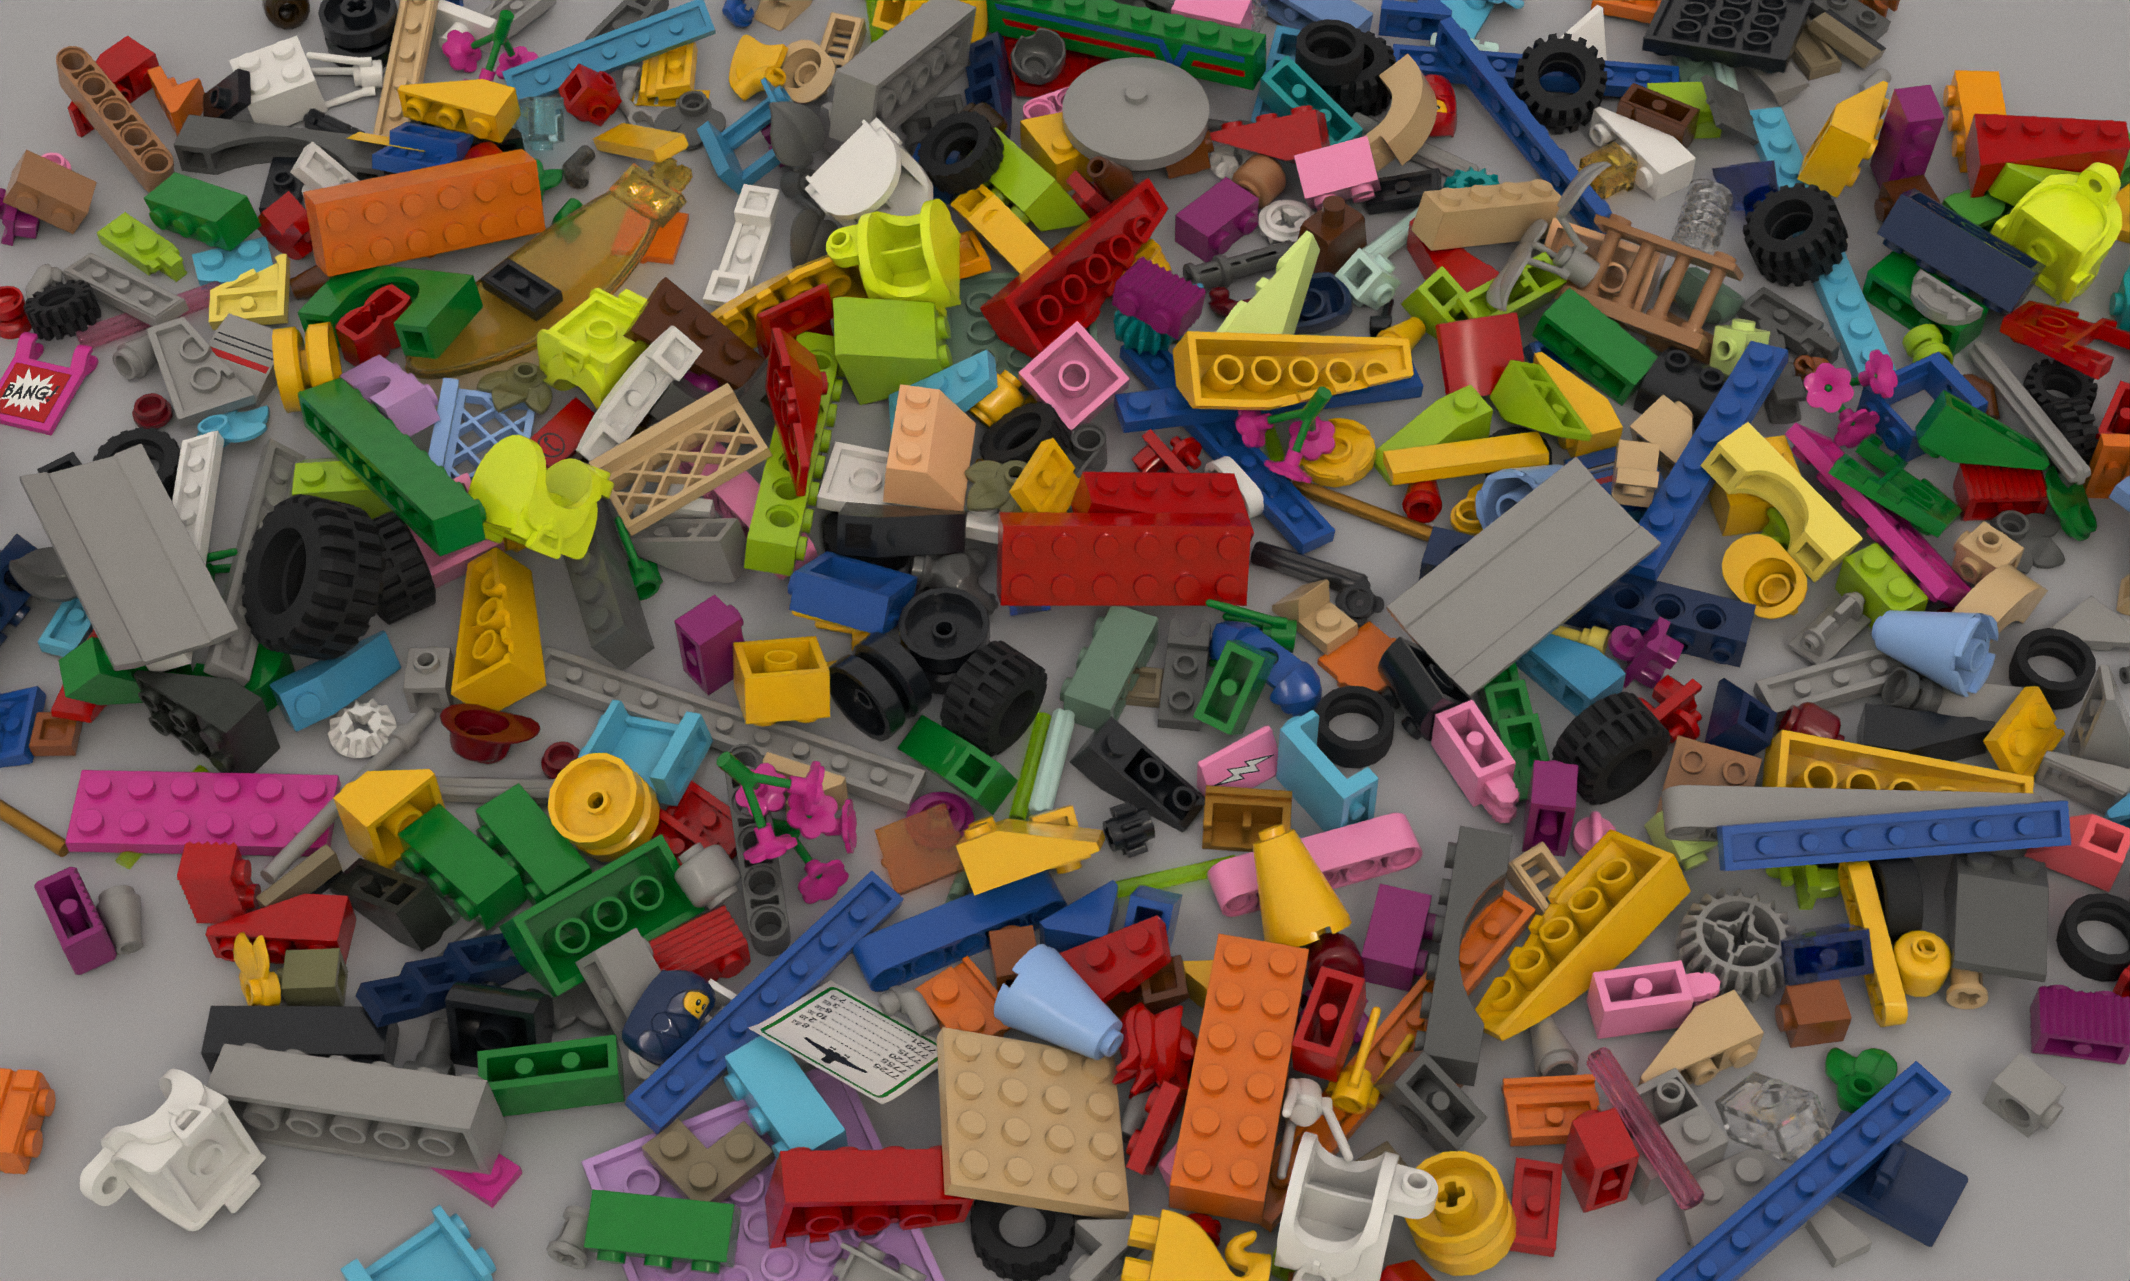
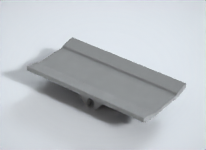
(130, 559)
(1521, 577)

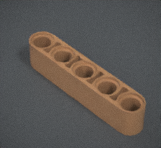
(113, 117)

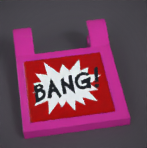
(39, 392)

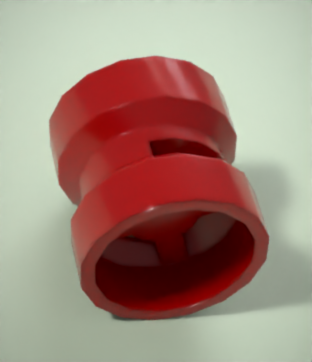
(12, 314)

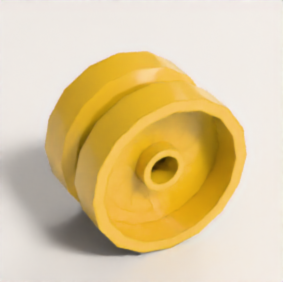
(304, 365)
(603, 806)
(1470, 1218)

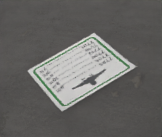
(853, 1042)

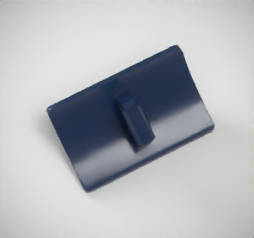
(1906, 1190)

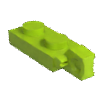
(142, 247)

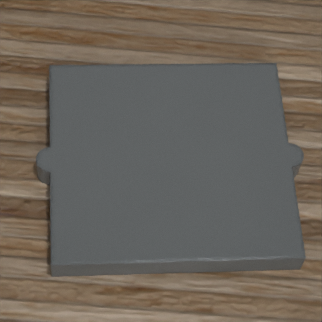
(1729, 110)

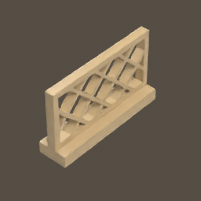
(670, 443)

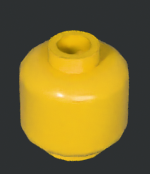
(999, 401)
(1922, 962)

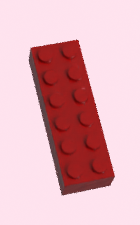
(1122, 559)

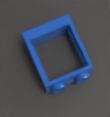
(1929, 373)
(851, 592)

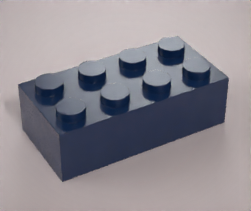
(1960, 250)

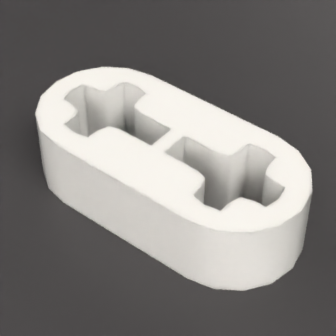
(1249, 490)

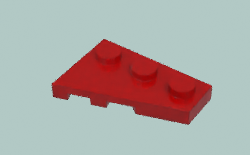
(1121, 958)

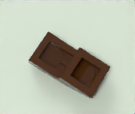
(1157, 993)

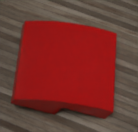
(802, 313)
(1478, 351)
(695, 820)

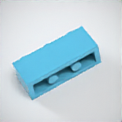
(781, 1098)

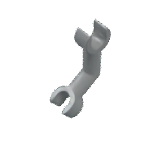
(631, 83)

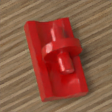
(1158, 455)
(1677, 707)

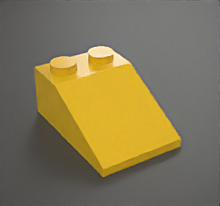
(1017, 849)

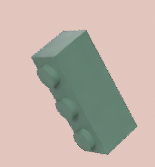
(1102, 675)

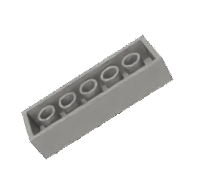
(902, 68)
(361, 1108)

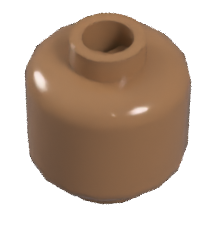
(1262, 178)

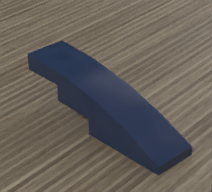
(990, 76)
(426, 982)

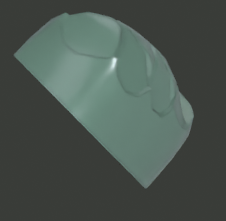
(1724, 306)

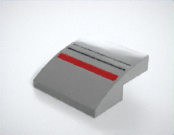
(248, 353)

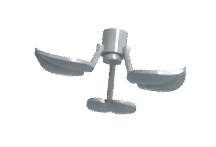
(1570, 261)

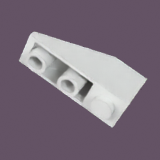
(1662, 160)

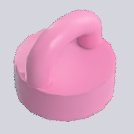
(1589, 832)

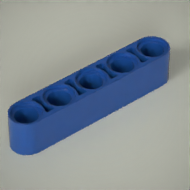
(953, 930)

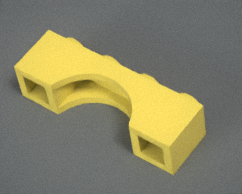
(1753, 466)

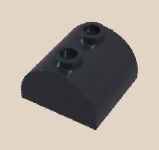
(1682, 380)
(1416, 686)
(495, 1018)

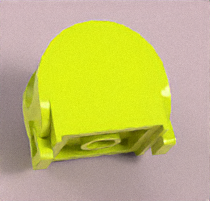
(2067, 227)
(904, 255)
(590, 345)
(539, 507)

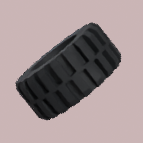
(313, 577)

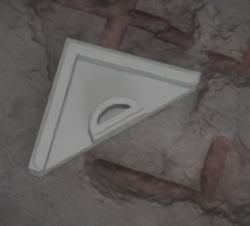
(2096, 626)

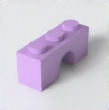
(395, 394)

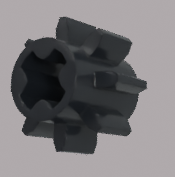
(1128, 829)

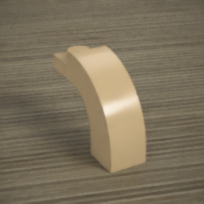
(1409, 117)
(2003, 595)

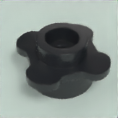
(1360, 590)

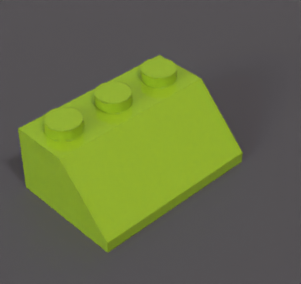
(1032, 191)
(334, 481)

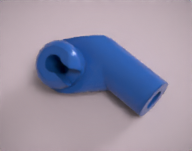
(737, 14)

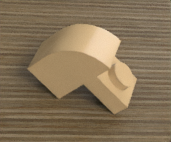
(1635, 473)

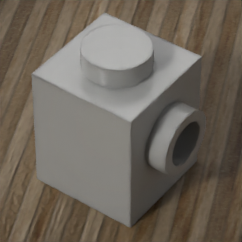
(429, 678)

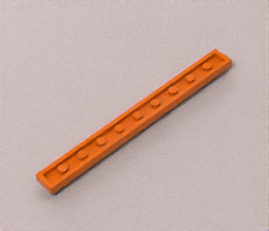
(1479, 952)

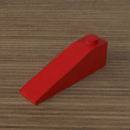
(795, 395)

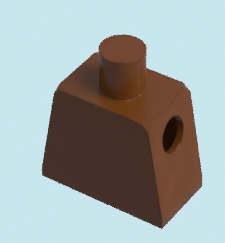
(1338, 233)

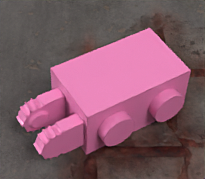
(1477, 760)
(1646, 998)

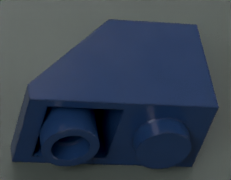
(1739, 721)

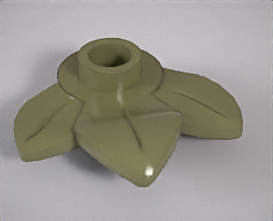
(518, 385)
(993, 485)

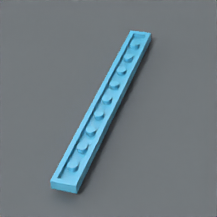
(1839, 290)

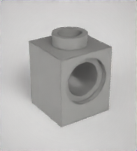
(2025, 1096)

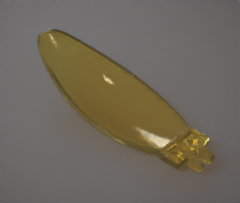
(580, 252)

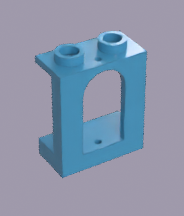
(721, 145)

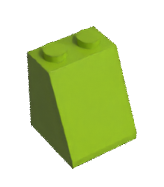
(888, 344)

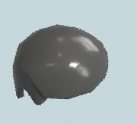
(1039, 57)

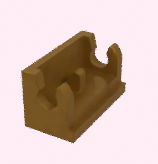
(1238, 814)

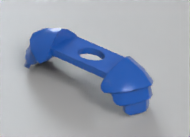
(1294, 681)

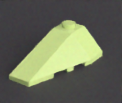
(1278, 299)

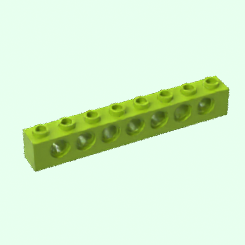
(780, 514)

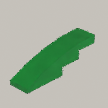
(1511, 717)

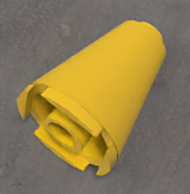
(1293, 891)

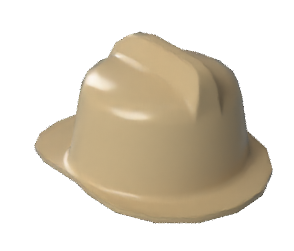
(807, 71)

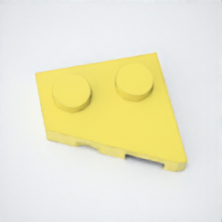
(254, 296)

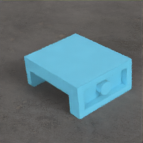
(657, 750)
(1317, 782)
(431, 1255)

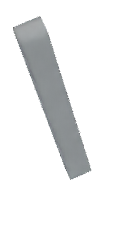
(1697, 810)

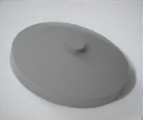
(1136, 113)

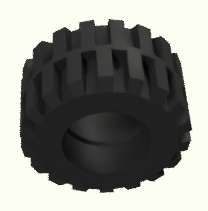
(1566, 57)
(1367, 91)
(1805, 255)
(406, 574)
(994, 697)
(1614, 746)

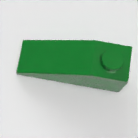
(1972, 437)

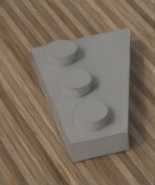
(194, 374)

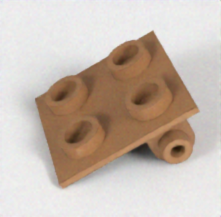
(1709, 765)

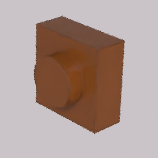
(54, 736)

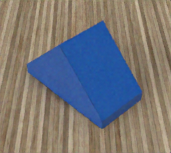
(1082, 920)

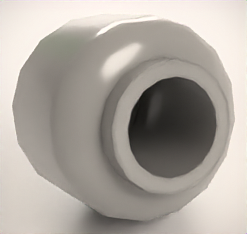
(707, 876)

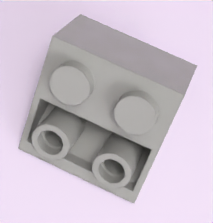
(1685, 1124)

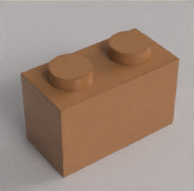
(49, 191)

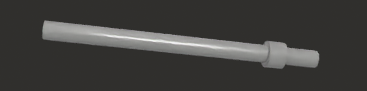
(400, 741)

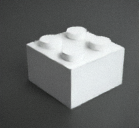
(280, 83)

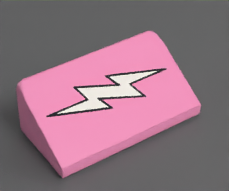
(1241, 763)

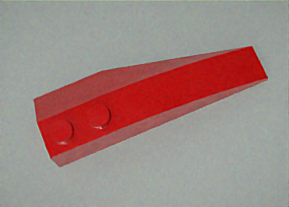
(1075, 274)

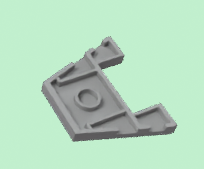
(1740, 1178)

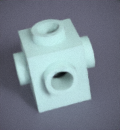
(1369, 279)

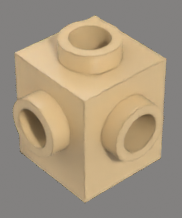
(1983, 552)

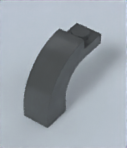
(751, 397)

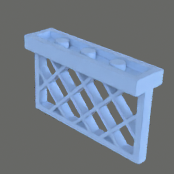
(449, 428)

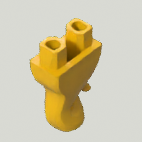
(1187, 1253)

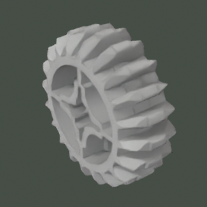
(1714, 929)

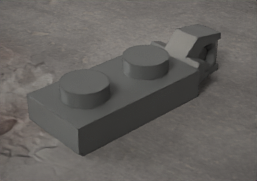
(1800, 330)

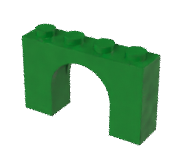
(438, 313)

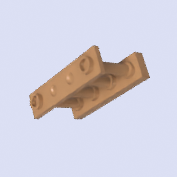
(1655, 322)

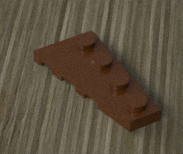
(723, 354)

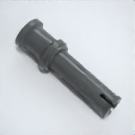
(1224, 270)

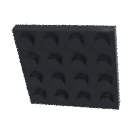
(1729, 31)

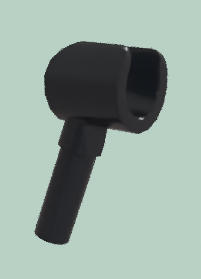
(1382, 322)

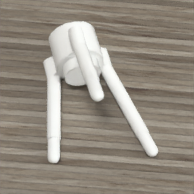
(366, 73)
(1303, 1108)

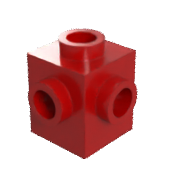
(590, 95)

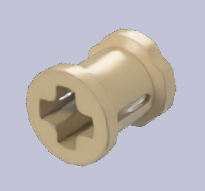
(1966, 989)

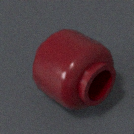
(1811, 720)
(1334, 952)

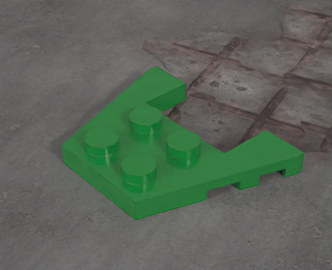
(1898, 490)

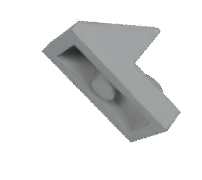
(1106, 1248)

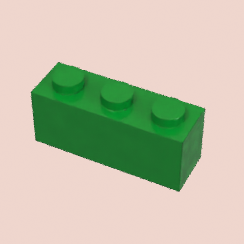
(202, 211)
(1889, 290)
(1594, 346)
(530, 844)
(461, 867)
(554, 1075)
(662, 1230)

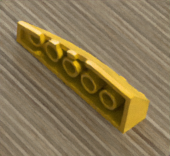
(741, 312)
(1282, 369)
(1822, 762)
(1589, 927)

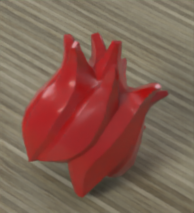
(1154, 1049)

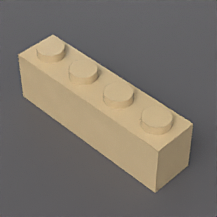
(1483, 213)

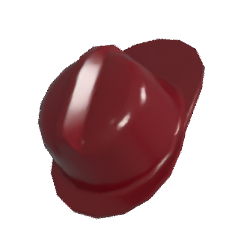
(485, 733)

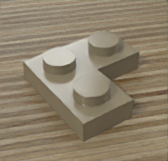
(709, 1172)

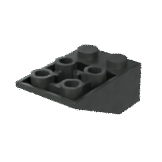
(210, 718)

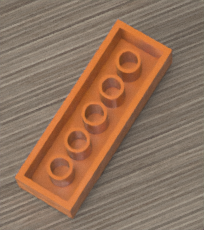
(424, 212)
(1238, 1079)

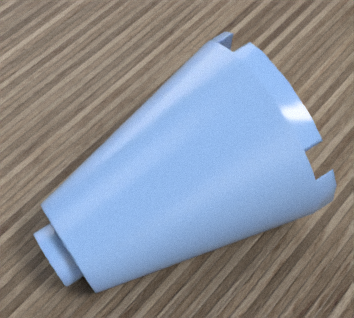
(1507, 488)
(1940, 645)
(1057, 1006)

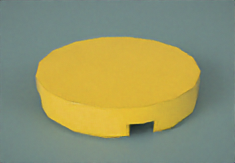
(1349, 460)

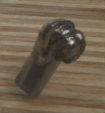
(574, 168)

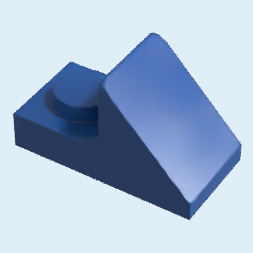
(1412, 18)

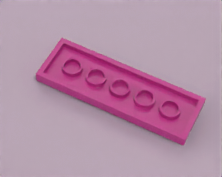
(1885, 527)
(171, 808)

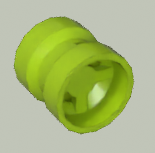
(1925, 341)

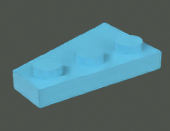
(962, 382)

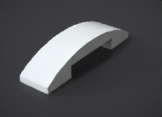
(747, 245)
(638, 391)

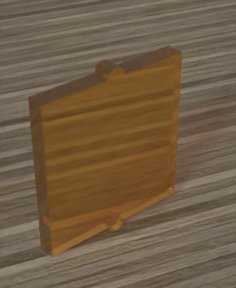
(920, 849)

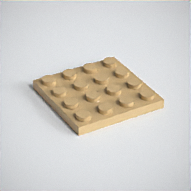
(1030, 1125)

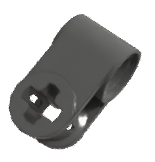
(1087, 449)

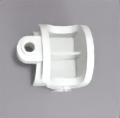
(870, 176)
(180, 1158)
(1343, 1212)

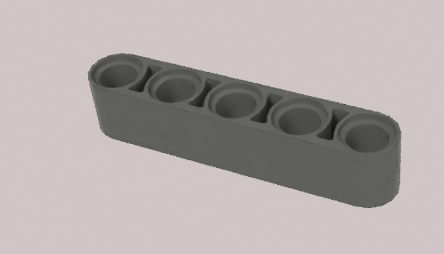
(759, 908)

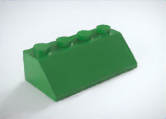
(597, 909)

